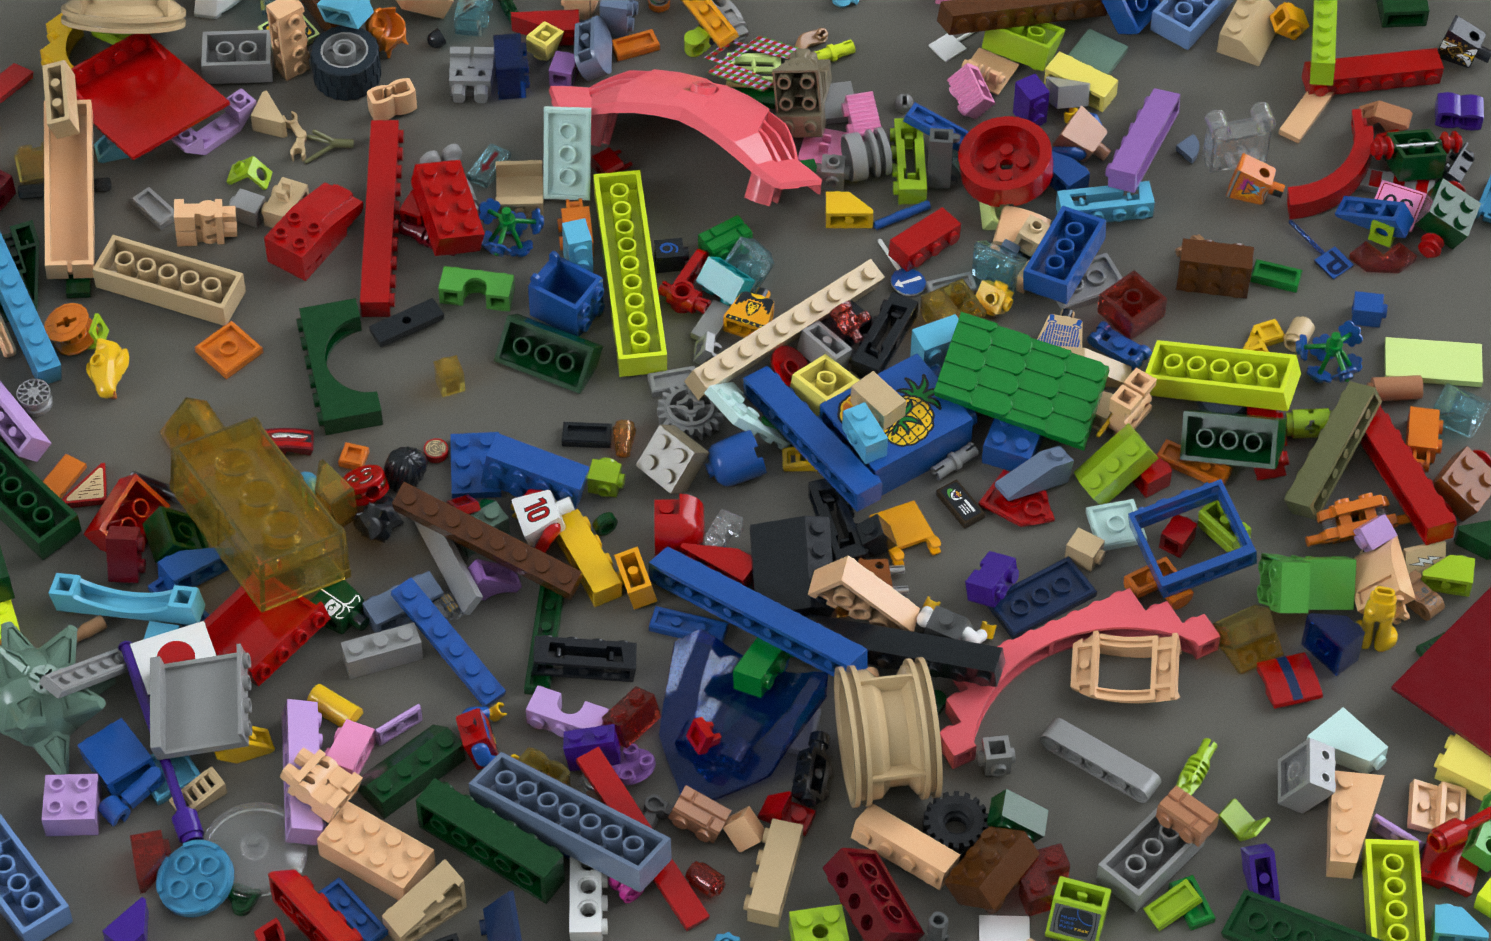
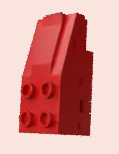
(312, 230)

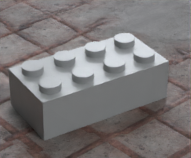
(1144, 862)

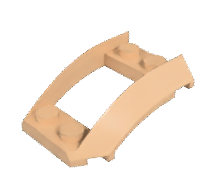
(1164, 666)

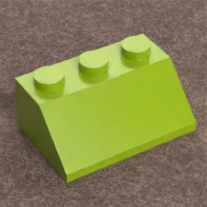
(1025, 44)
(1115, 465)

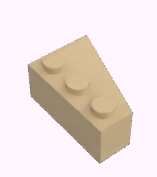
(427, 904)

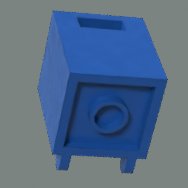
(566, 295)

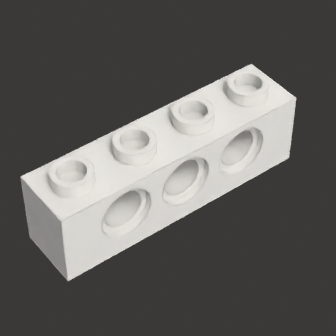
(581, 903)

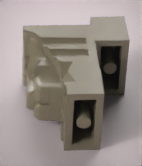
(801, 93)

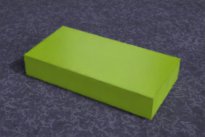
(1172, 905)

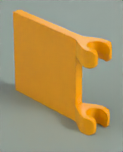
(908, 529)

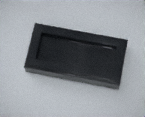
(586, 435)

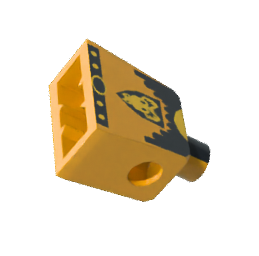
(749, 313)

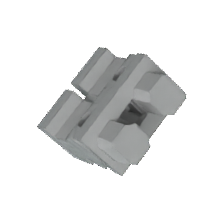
(471, 74)

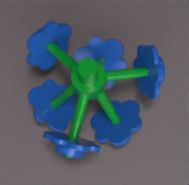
(508, 224)
(1330, 347)

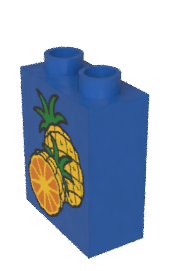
(922, 436)

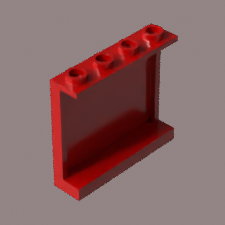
(266, 636)

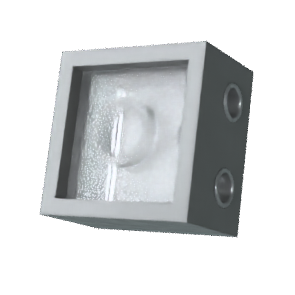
(1306, 775)

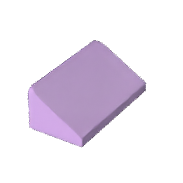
(398, 724)
(1392, 832)

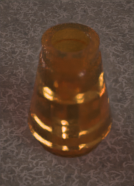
(624, 436)

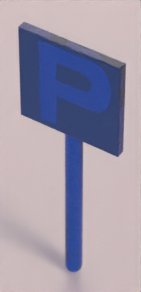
(1332, 261)

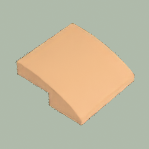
(1011, 222)
(1434, 804)

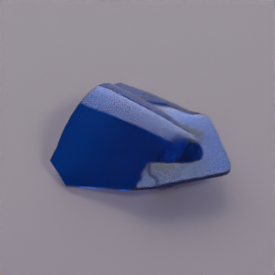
(752, 728)

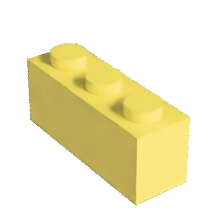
(1102, 86)

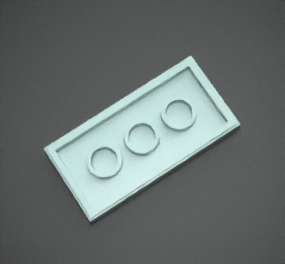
(567, 153)

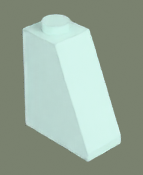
(1353, 742)

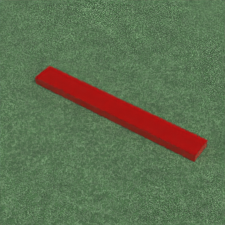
(670, 879)

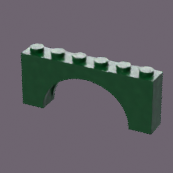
(339, 406)

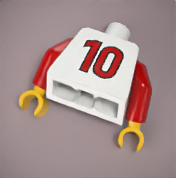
(540, 516)

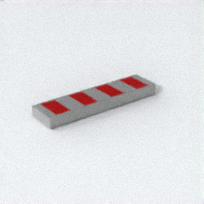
(1374, 178)

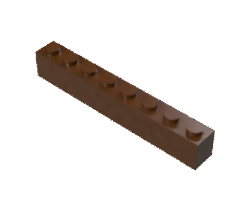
(985, 15)
(487, 541)

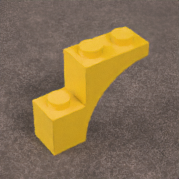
(61, 40)

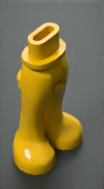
(1382, 609)

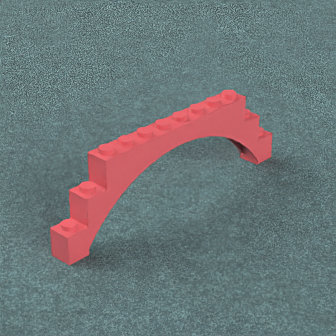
(1115, 616)

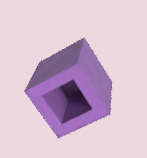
(562, 69)

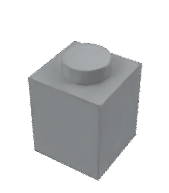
(248, 207)

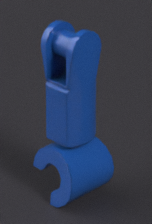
(114, 808)

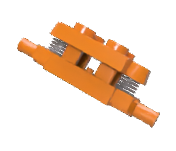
(1342, 513)

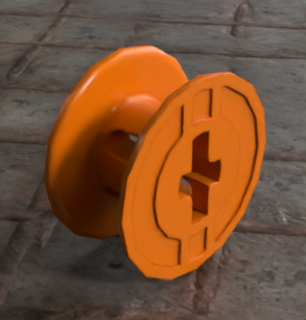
(69, 329)

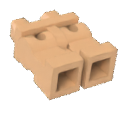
(204, 222)
(1131, 401)
(320, 783)

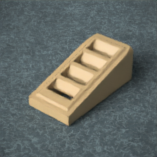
(203, 781)

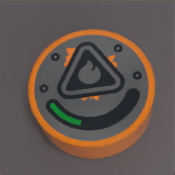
(659, 5)

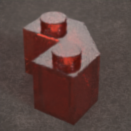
(1036, 882)

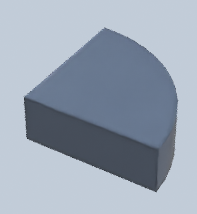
(1189, 148)

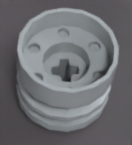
(866, 154)

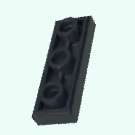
(406, 322)

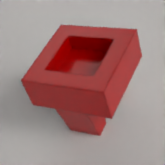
(701, 735)

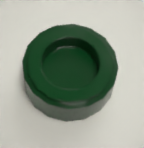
(605, 523)

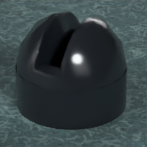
(436, 39)

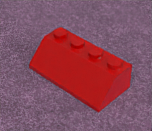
(308, 909)

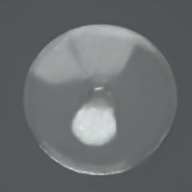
(256, 845)

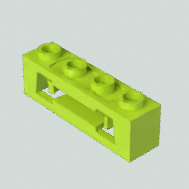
(914, 188)

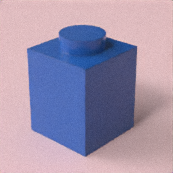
(1368, 309)

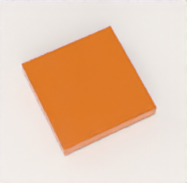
(229, 349)

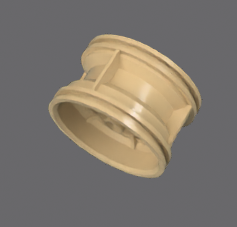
(124, 16)
(888, 732)

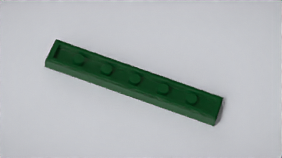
(546, 622)

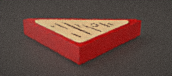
(90, 490)

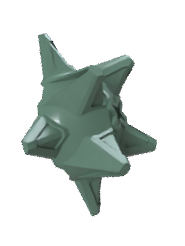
(31, 711)

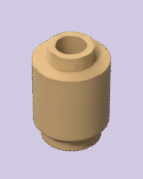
(1298, 326)

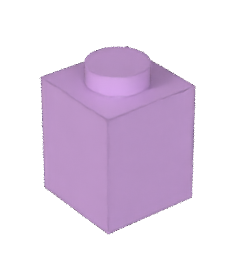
(1374, 533)

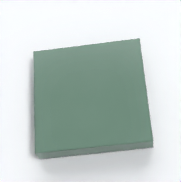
(1099, 51)

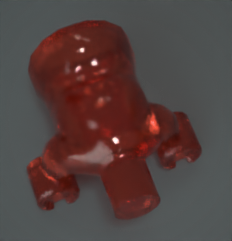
(848, 321)

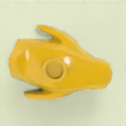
(107, 367)

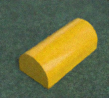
(333, 706)

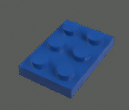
(467, 465)

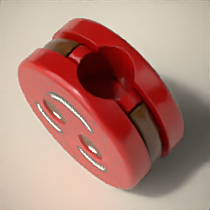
(368, 483)

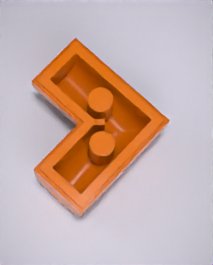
(1143, 583)

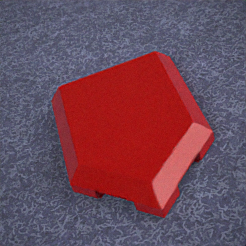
(1021, 511)

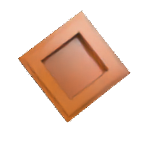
(353, 456)

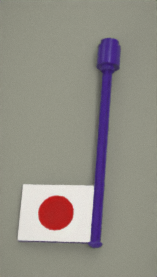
(173, 646)

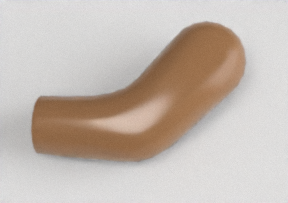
(812, 38)

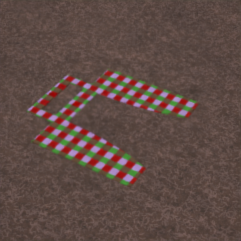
(743, 76)

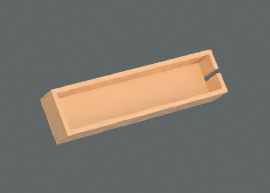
(70, 199)

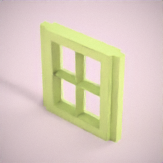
(756, 58)

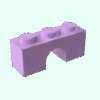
(546, 713)

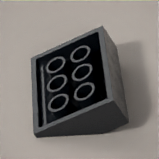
(785, 559)

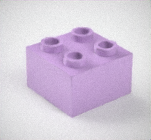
(71, 805)

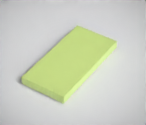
(1434, 360)

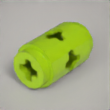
(1299, 419)

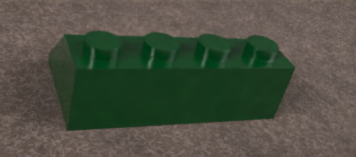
(547, 352)
(1232, 439)
(411, 769)

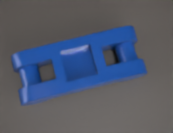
(1118, 346)

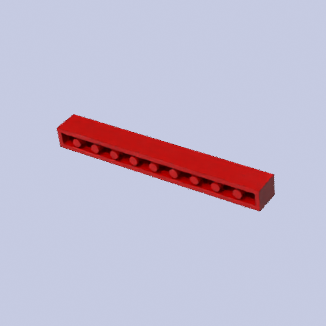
(380, 219)

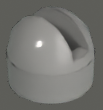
(899, 103)

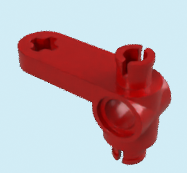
(681, 293)

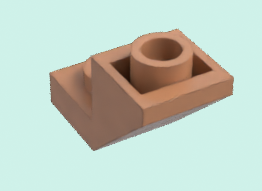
(1386, 114)

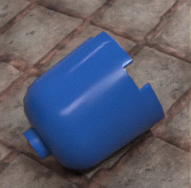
(735, 460)

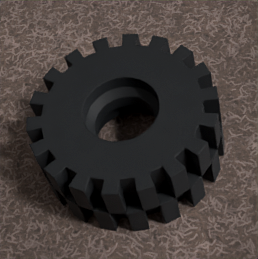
(955, 809)

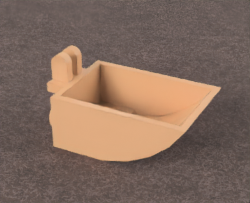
(1384, 568)

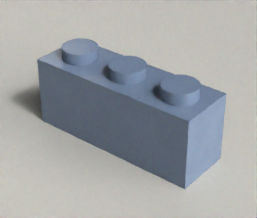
(387, 614)

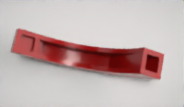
(1329, 191)

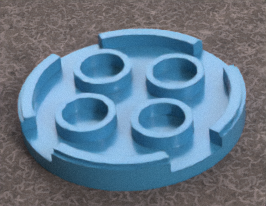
(195, 878)

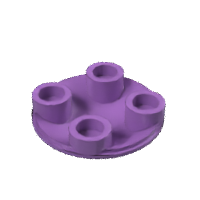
(635, 765)

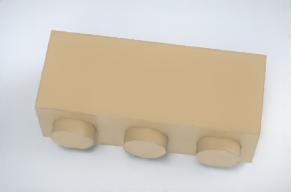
(60, 99)

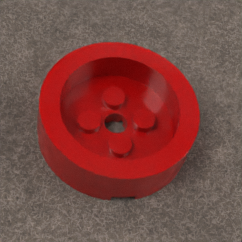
(1006, 142)

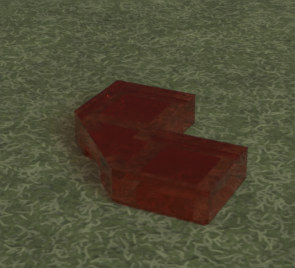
(1372, 260)

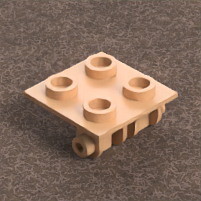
(993, 68)

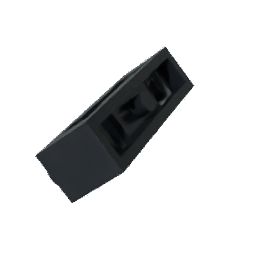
(903, 314)
(822, 499)
(584, 658)

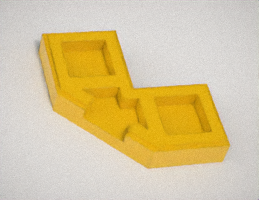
(1264, 335)

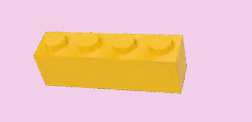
(586, 554)

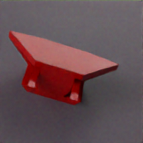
(608, 161)

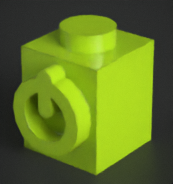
(605, 477)

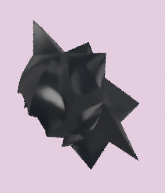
(378, 520)

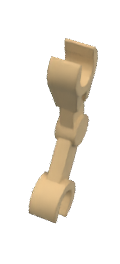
(298, 147)

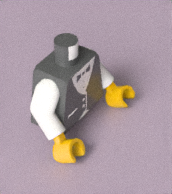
(951, 625)

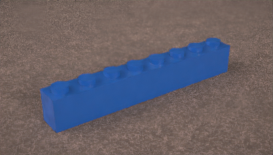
(812, 438)

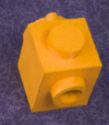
(1289, 20)

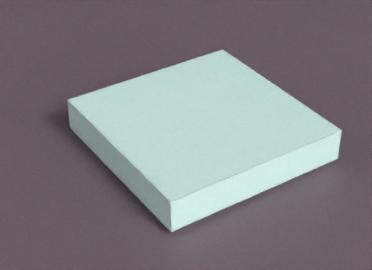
(1112, 523)

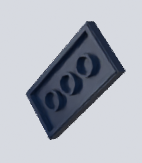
(1043, 597)

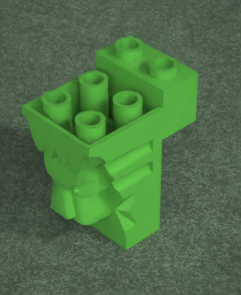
(1306, 583)

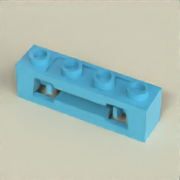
(1109, 202)

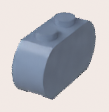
(593, 48)

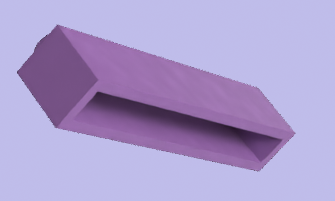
(1143, 140)

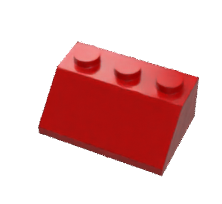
(127, 505)

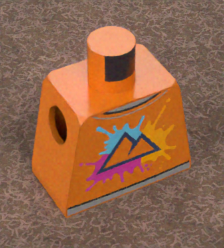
(1253, 181)

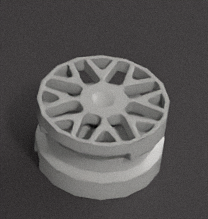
(35, 399)

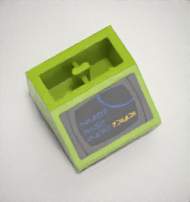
(1077, 911)

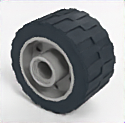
(345, 63)

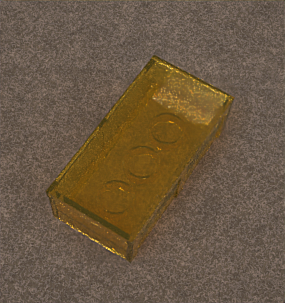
(259, 514)

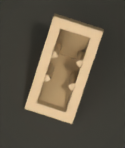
(267, 117)

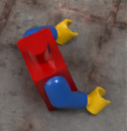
(478, 734)

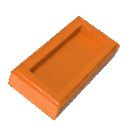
(635, 45)

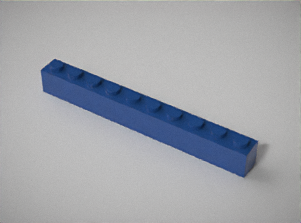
(755, 613)

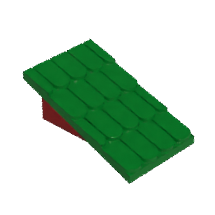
(1022, 380)

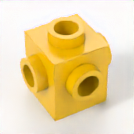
(995, 297)

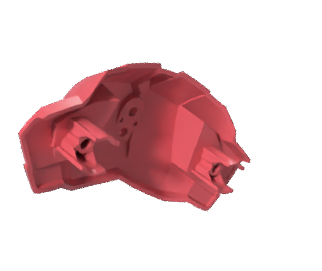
(716, 110)

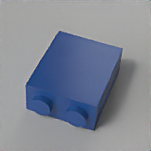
(116, 756)

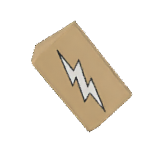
(1423, 556)

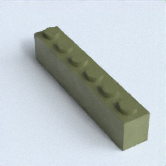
(1333, 450)

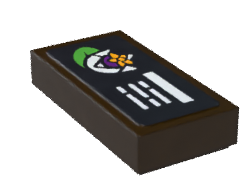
(960, 503)

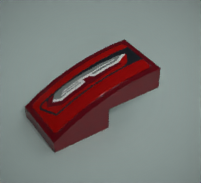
(293, 440)

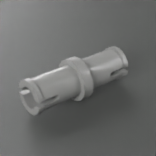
(954, 461)

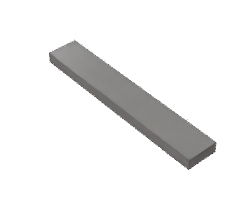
(453, 569)
(84, 674)

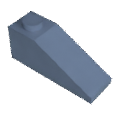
(1038, 473)

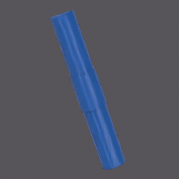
(902, 215)

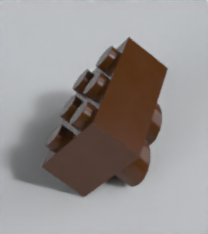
(1215, 268)
(991, 868)

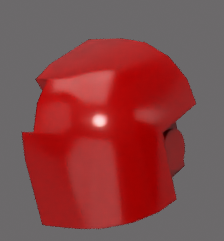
(678, 522)

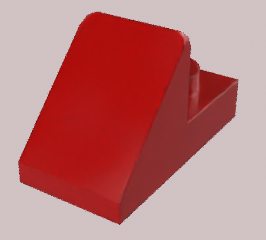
(781, 807)

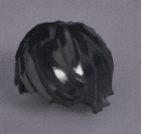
(405, 465)

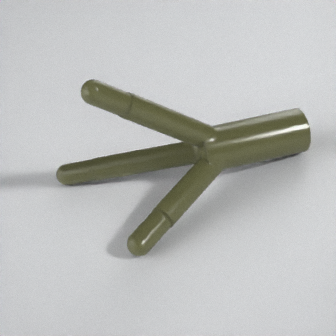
(334, 143)

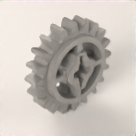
(687, 413)

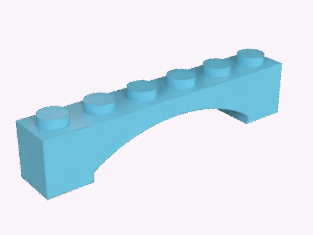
(78, 595)

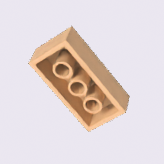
(375, 851)

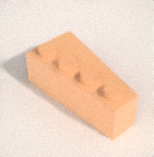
(863, 595)
(1349, 819)

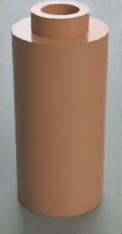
(1398, 387)

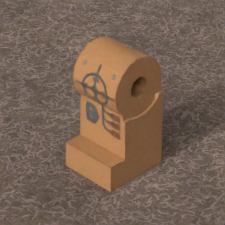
(1427, 602)

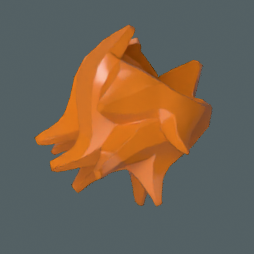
(387, 28)

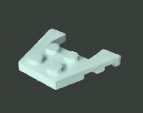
(730, 400)

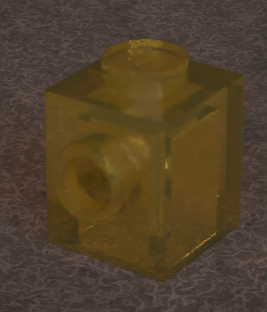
(449, 375)

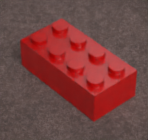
(447, 207)

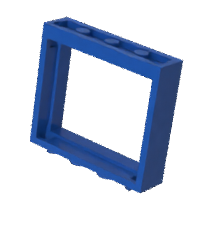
(1203, 571)

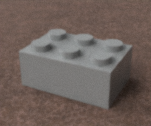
(237, 57)

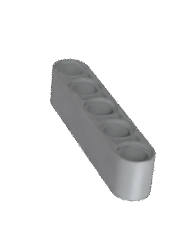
(1100, 760)

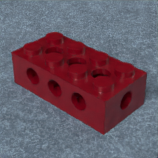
(871, 896)

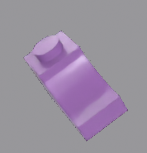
(493, 578)

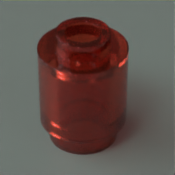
(705, 879)

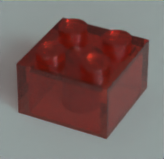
(1132, 305)

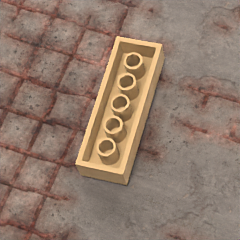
(169, 280)

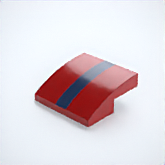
(1289, 680)

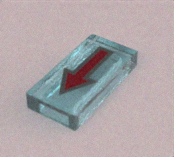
(484, 169)

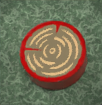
(436, 450)

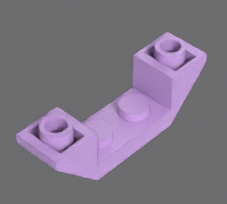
(220, 129)

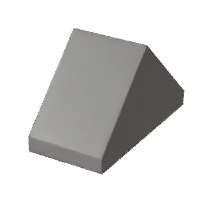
(1067, 93)

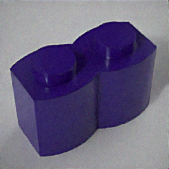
(1459, 111)

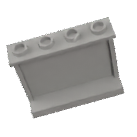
(199, 705)

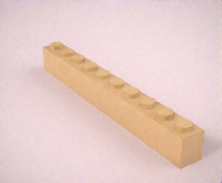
(783, 329)

